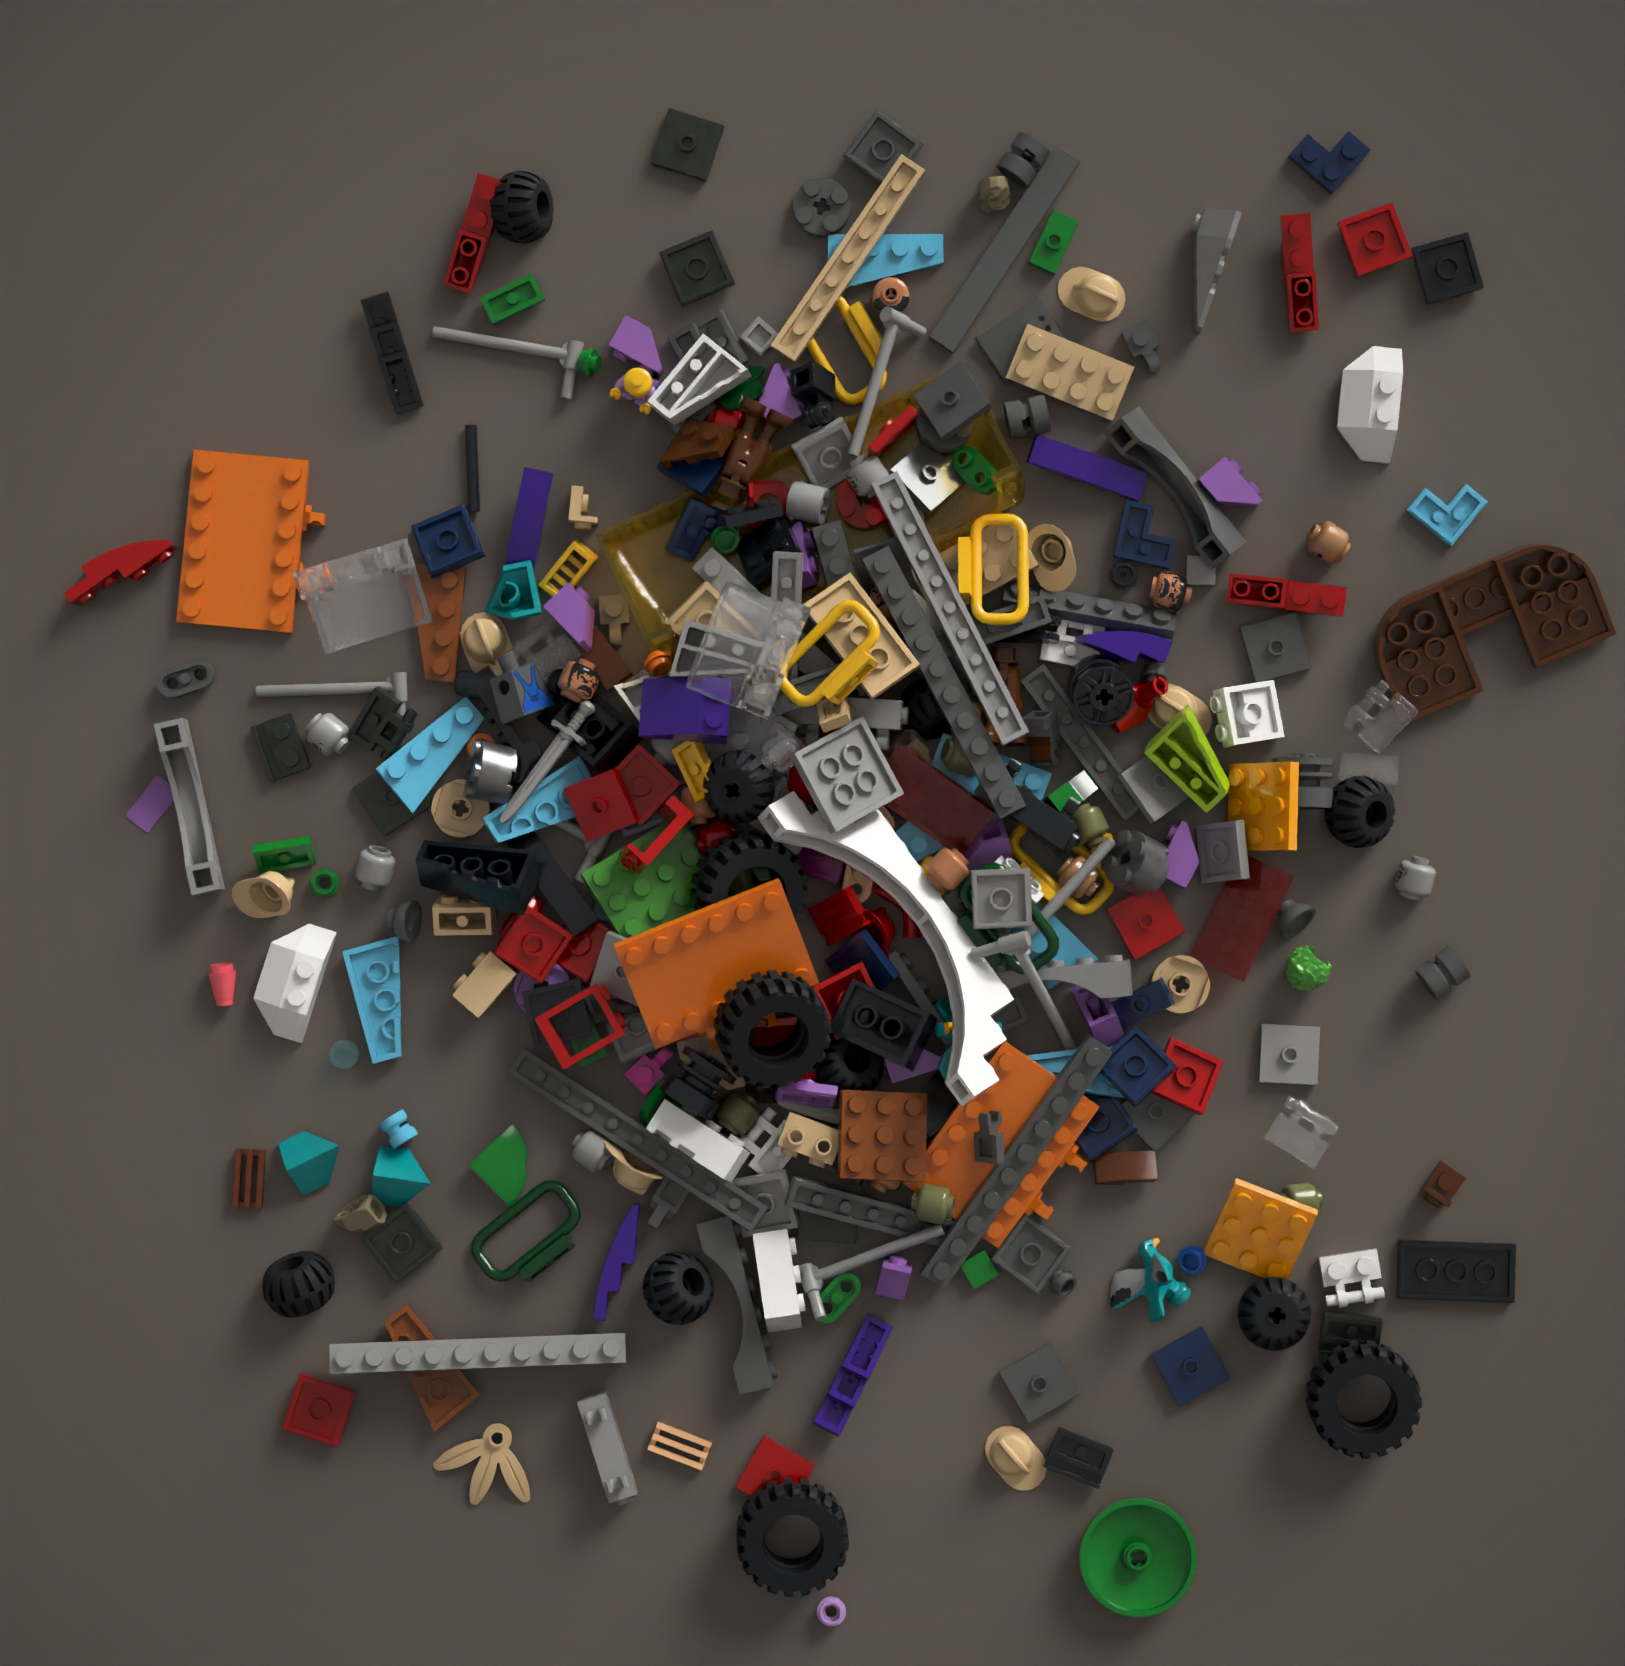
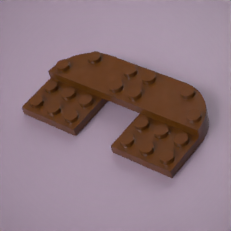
(1540, 584)

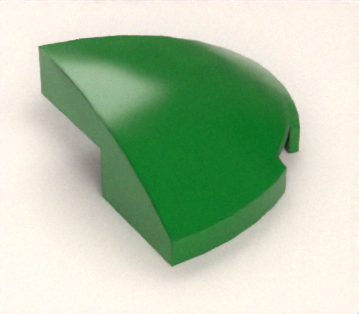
(504, 1165)

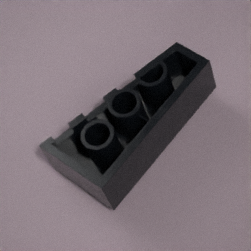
(480, 873)

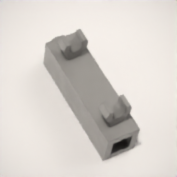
(878, 714)
(608, 1448)

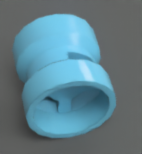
(398, 1128)

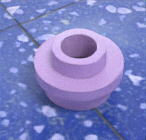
(831, 1620)

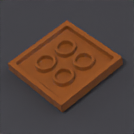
(882, 1136)

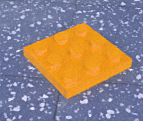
(1267, 802)
(1260, 1231)

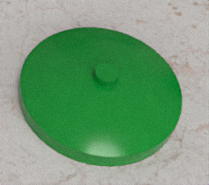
(1137, 1557)

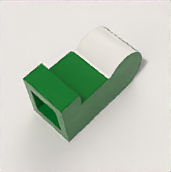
(1079, 788)

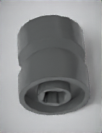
(1016, 167)
(1027, 416)
(1443, 972)

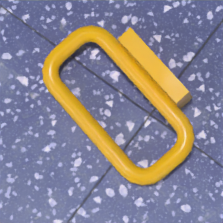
(867, 338)
(971, 569)
(849, 671)
(694, 765)
(1049, 886)

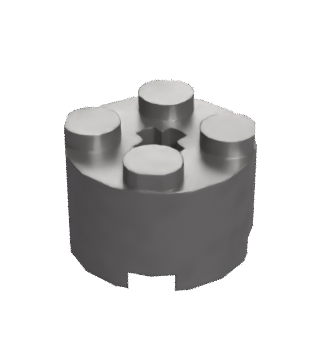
(490, 772)
(1136, 863)

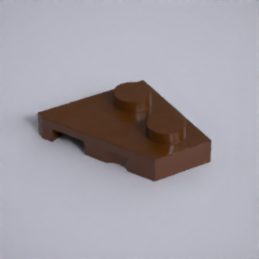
(697, 442)

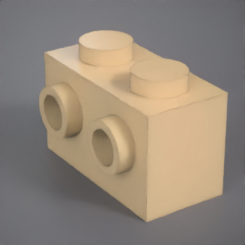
(462, 917)
(484, 983)
(810, 1139)

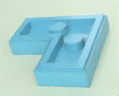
(1448, 520)

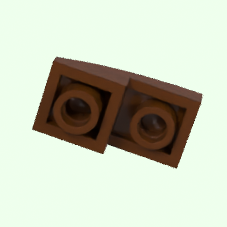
(606, 661)
(1125, 1167)

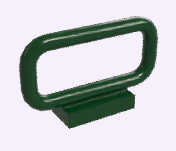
(986, 936)
(543, 1253)

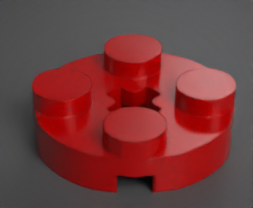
(853, 514)

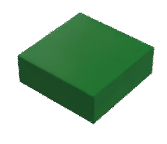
(979, 1269)

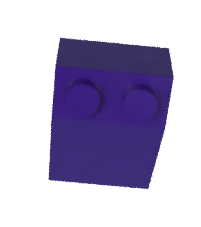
(680, 713)

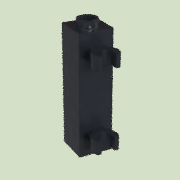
(1040, 818)

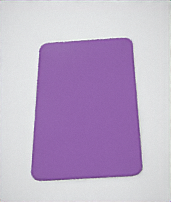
(151, 804)

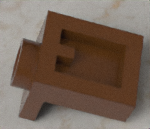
(1442, 1185)

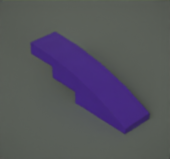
(1087, 468)
(529, 516)
(621, 1251)
(852, 1375)

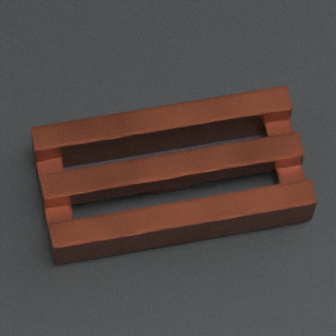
(248, 1181)

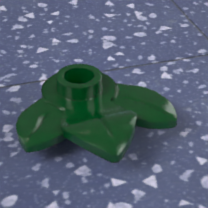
(750, 388)

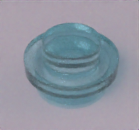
(344, 1054)

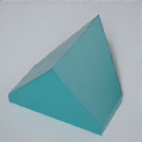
(515, 593)
(308, 1160)
(397, 1176)

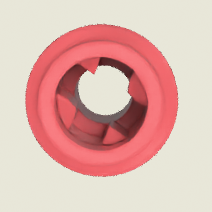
(222, 981)

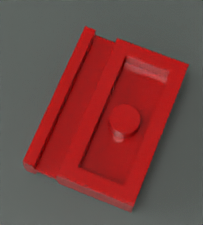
(839, 915)

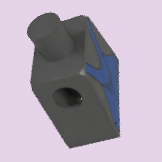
(519, 690)

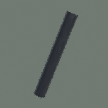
(472, 468)

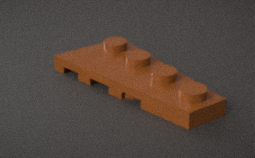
(441, 637)
(439, 1391)

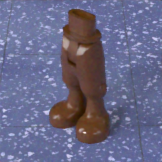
(746, 454)
(1008, 668)

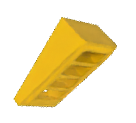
(583, 568)

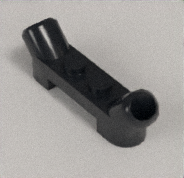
(478, 687)

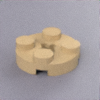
(445, 815)
(1194, 975)

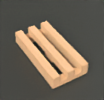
(677, 1457)

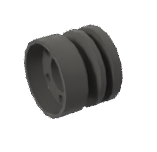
(1310, 793)

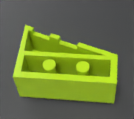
(1189, 760)

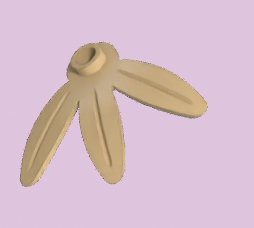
(485, 1470)

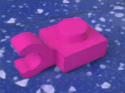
(647, 1071)

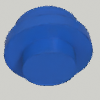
(1192, 1260)

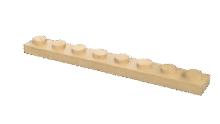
(848, 258)

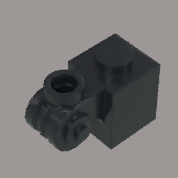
(816, 389)

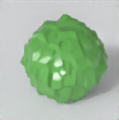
(1305, 970)

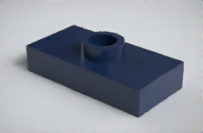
(1143, 1003)

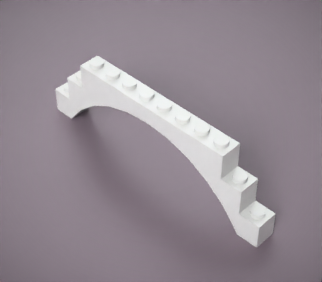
(971, 984)

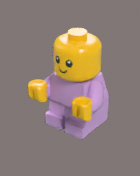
(636, 386)

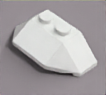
(1371, 403)
(293, 979)

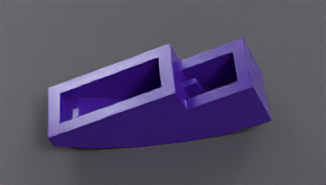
(1127, 645)

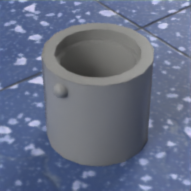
(808, 503)

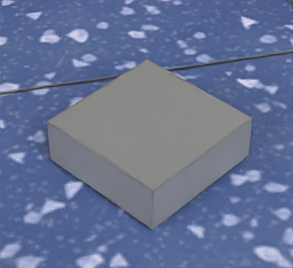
(759, 336)
(1199, 572)

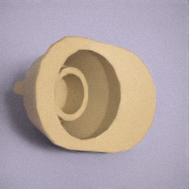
(1091, 294)
(1054, 557)
(484, 641)
(1171, 703)
(264, 895)
(631, 1170)
(1015, 1458)

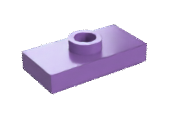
(808, 1093)

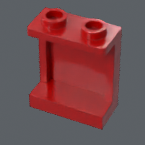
(677, 816)

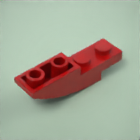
(473, 237)
(1299, 272)
(128, 560)
(1286, 595)

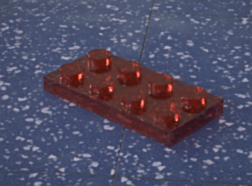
(936, 801)
(1242, 919)

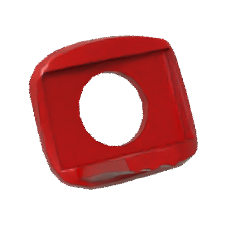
(761, 487)

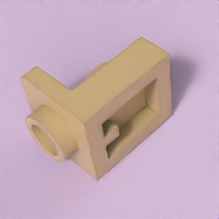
(579, 503)
(834, 716)

